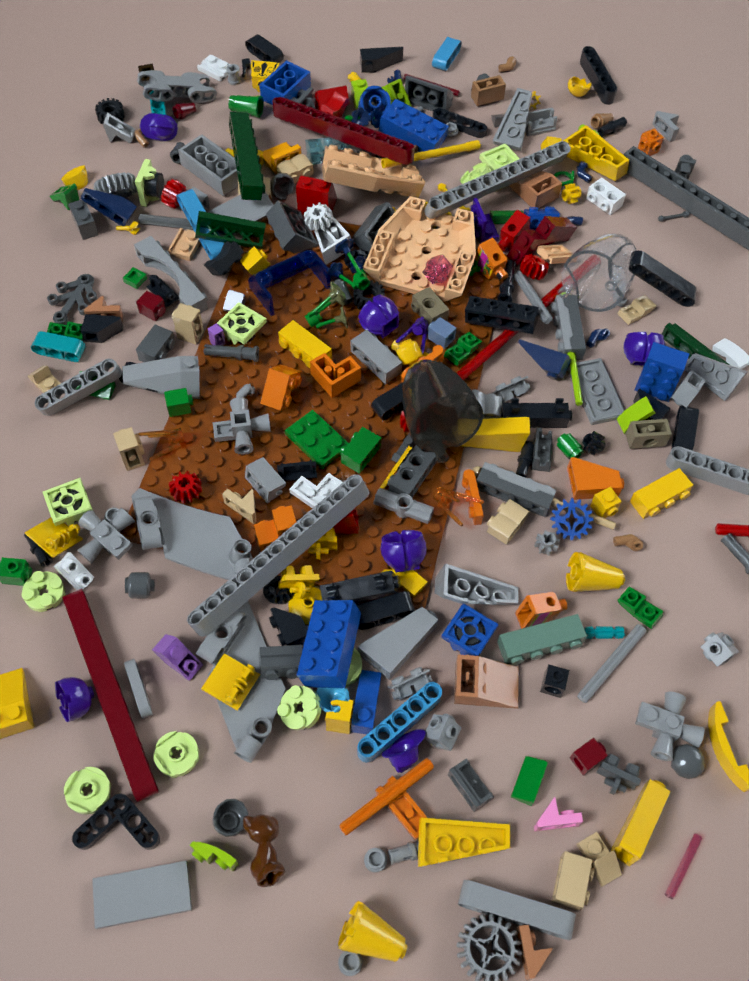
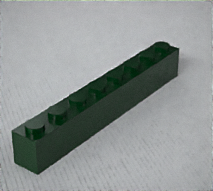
(246, 156)

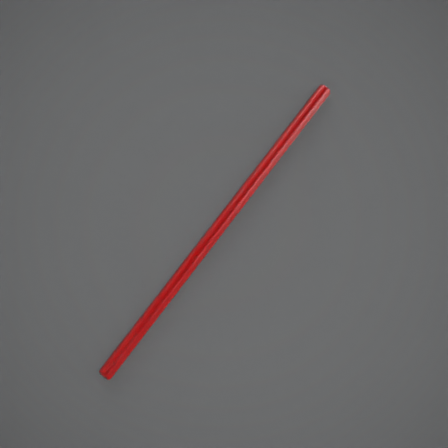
(501, 340)

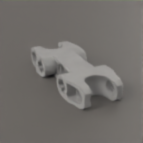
(176, 86)

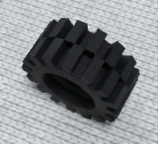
(109, 106)
(374, 289)

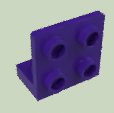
(483, 224)

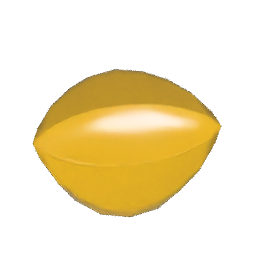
(78, 176)

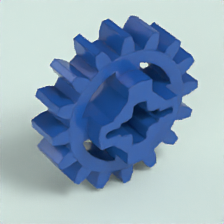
(563, 518)

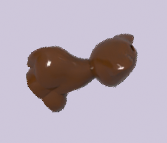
(264, 867)

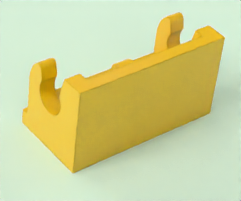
(341, 720)

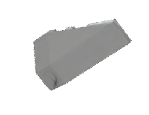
(165, 375)
(473, 588)

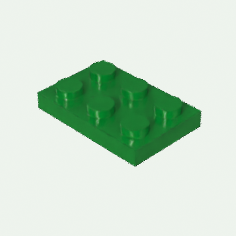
(316, 439)

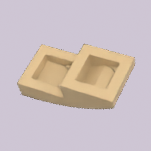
(638, 309)

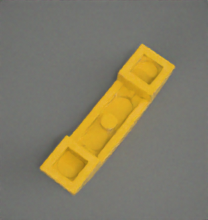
(738, 774)

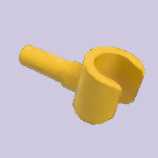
(133, 229)

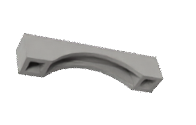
(153, 255)

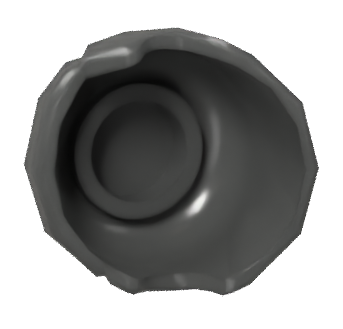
(282, 186)
(688, 761)
(229, 817)

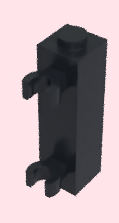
(540, 414)
(362, 588)

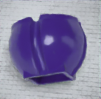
(379, 316)
(638, 345)
(403, 550)

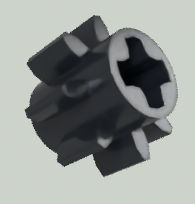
(593, 443)

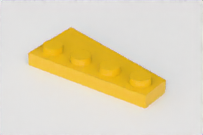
(454, 839)

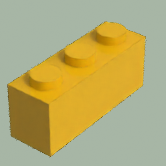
(302, 343)
(661, 493)

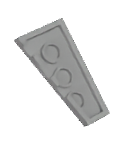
(514, 121)

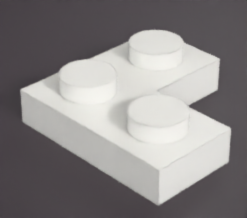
(313, 494)

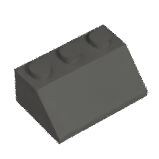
(427, 94)
(290, 228)
(367, 232)

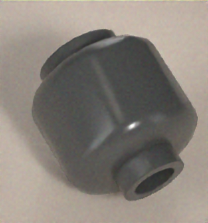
(139, 585)

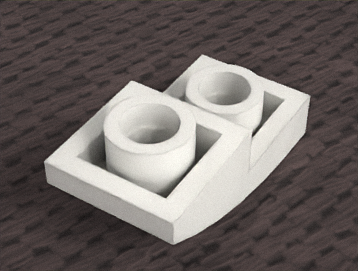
(734, 354)

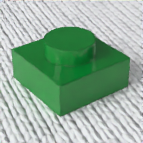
(135, 278)

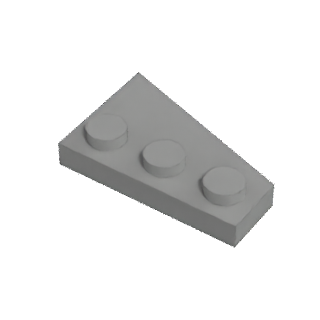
(719, 377)

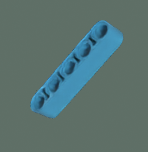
(191, 206)
(395, 731)

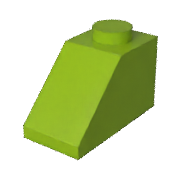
(357, 89)
(397, 91)

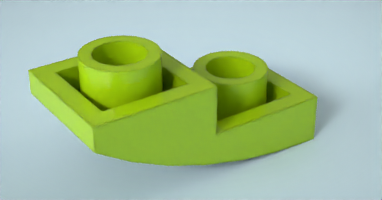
(637, 412)
(208, 852)

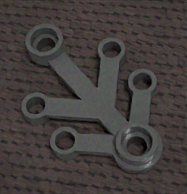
(83, 282)

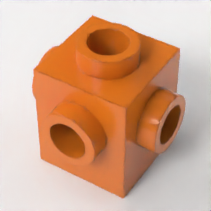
(650, 142)

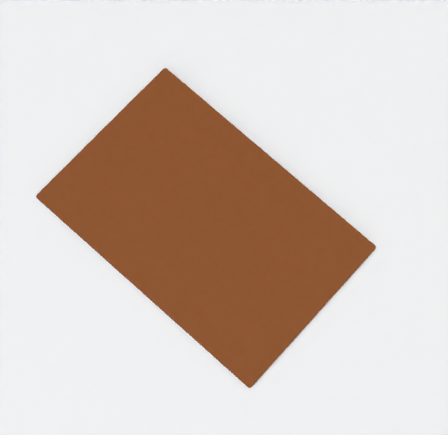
(346, 413)

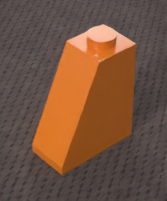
(591, 478)

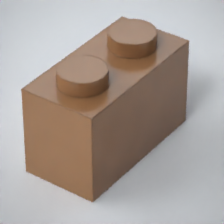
(488, 90)

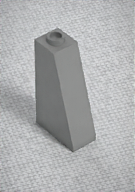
(398, 642)

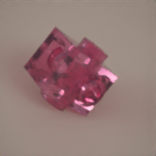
(437, 269)

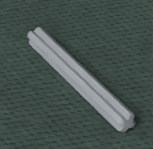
(533, 297)
(611, 663)

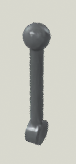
(685, 214)

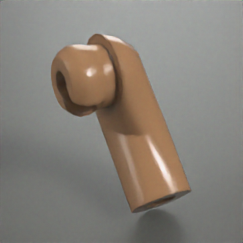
(510, 64)
(140, 138)
(630, 541)

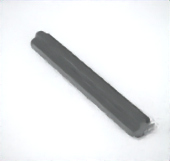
(164, 221)

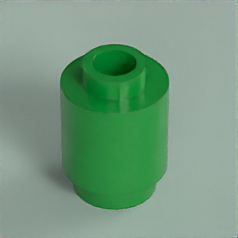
(569, 446)

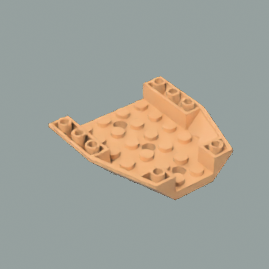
(366, 172)
(406, 234)

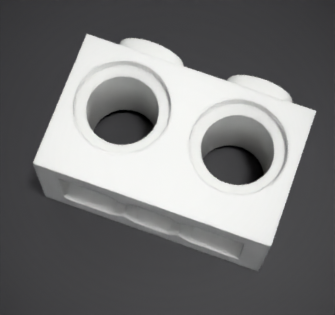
(605, 196)

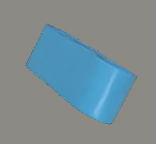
(446, 53)

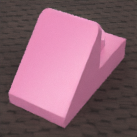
(552, 820)

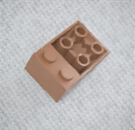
(538, 188)
(485, 682)

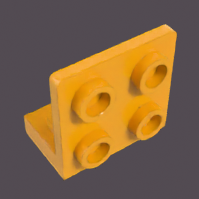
(280, 153)

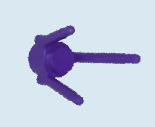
(418, 328)

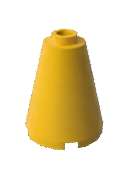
(592, 574)
(371, 935)

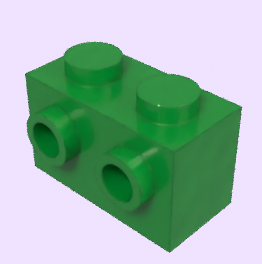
(360, 449)

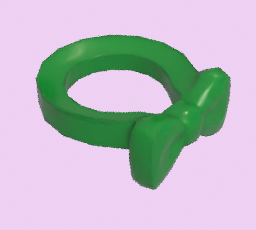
(571, 176)

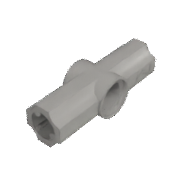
(413, 510)

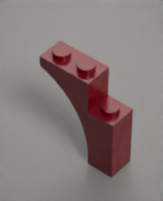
(548, 231)

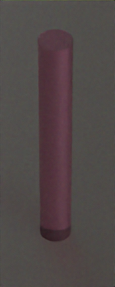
(683, 866)

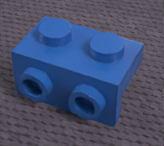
(536, 215)

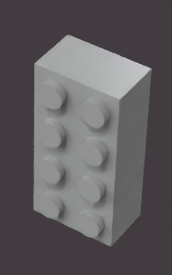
(210, 164)

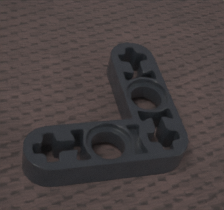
(122, 816)

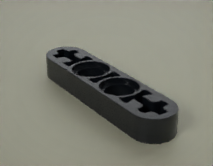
(475, 129)

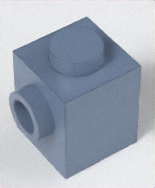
(441, 332)

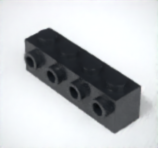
(501, 314)

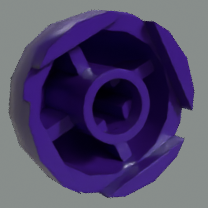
(74, 697)

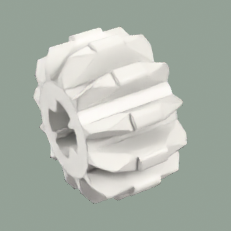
(318, 217)

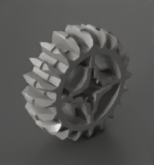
(117, 184)
(499, 953)

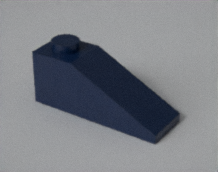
(110, 205)
(551, 361)

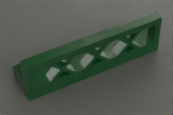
(230, 226)
(687, 343)

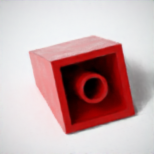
(314, 191)

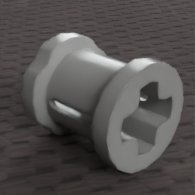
(233, 72)

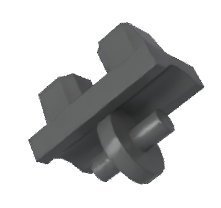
(305, 97)
(685, 166)
(618, 778)

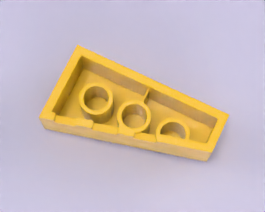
(597, 153)

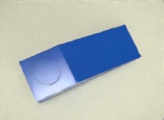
(366, 702)

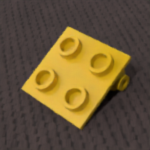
(54, 538)
(230, 681)

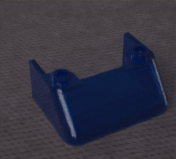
(263, 279)

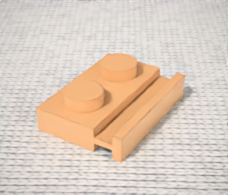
(184, 245)
(554, 253)

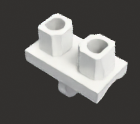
(74, 571)

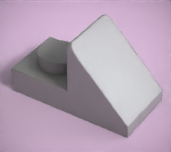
(666, 124)
(116, 127)

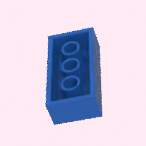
(413, 126)
(329, 644)

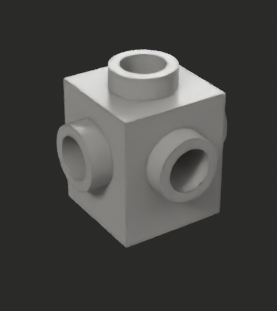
(719, 648)
(442, 731)

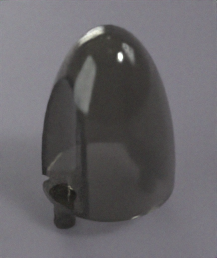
(439, 408)

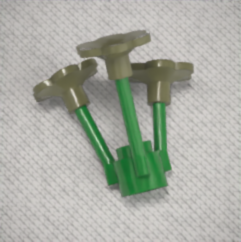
(335, 295)

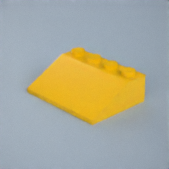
(14, 704)

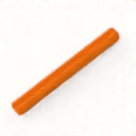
(386, 796)

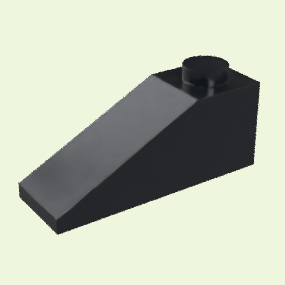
(379, 58)

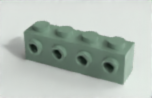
(542, 639)

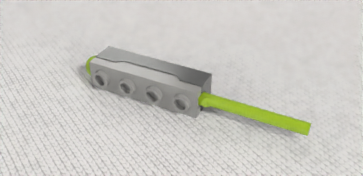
(570, 336)

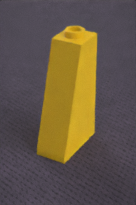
(501, 434)
(640, 822)

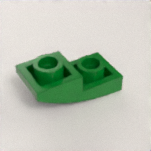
(70, 330)
(463, 349)
(639, 608)

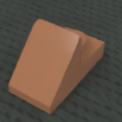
(100, 308)
(531, 959)

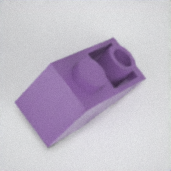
(177, 656)

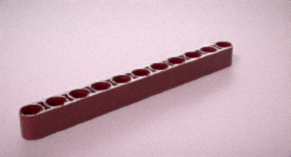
(344, 130)
(110, 696)

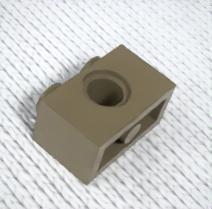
(429, 306)
(648, 433)

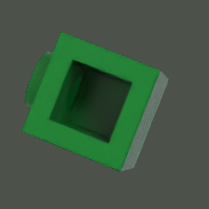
(178, 402)
(14, 571)

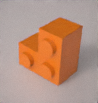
(335, 377)
(278, 386)
(269, 531)

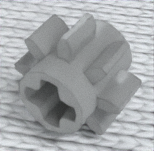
(547, 542)

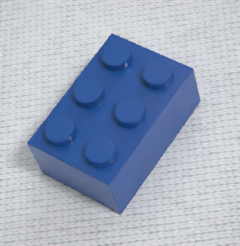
(285, 82)
(662, 371)

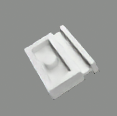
(214, 67)

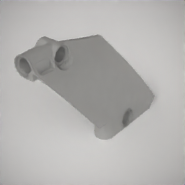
(190, 535)
(265, 696)

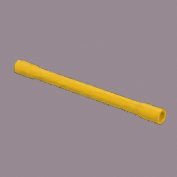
(467, 146)

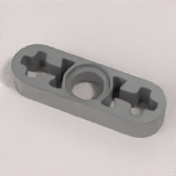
(138, 688)

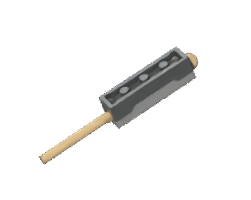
(523, 491)

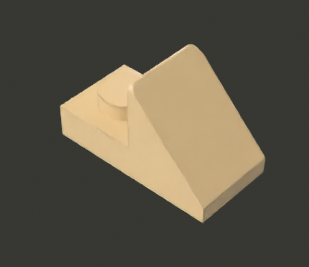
(43, 379)
(243, 506)
(604, 862)

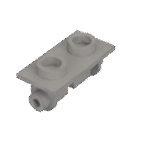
(517, 385)
(402, 685)

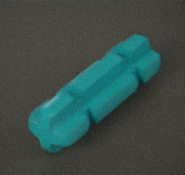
(604, 632)

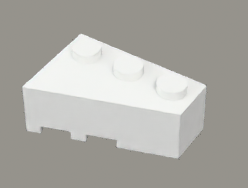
(329, 239)

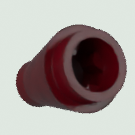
(182, 110)

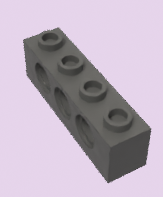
(415, 473)

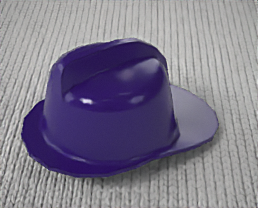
(159, 127)
(404, 751)

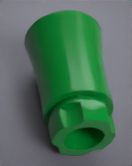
(249, 104)

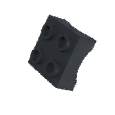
(221, 264)

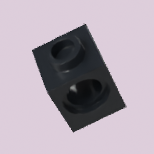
(554, 681)

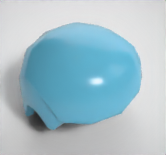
(329, 694)

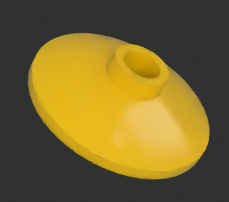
(298, 606)

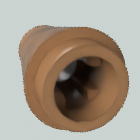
(601, 119)

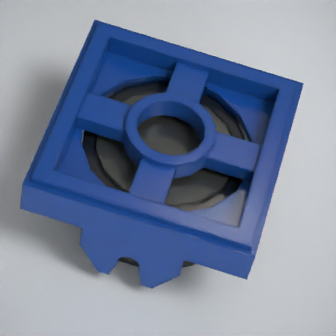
(469, 633)

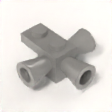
(240, 426)
(105, 535)
(668, 725)

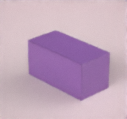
(216, 335)

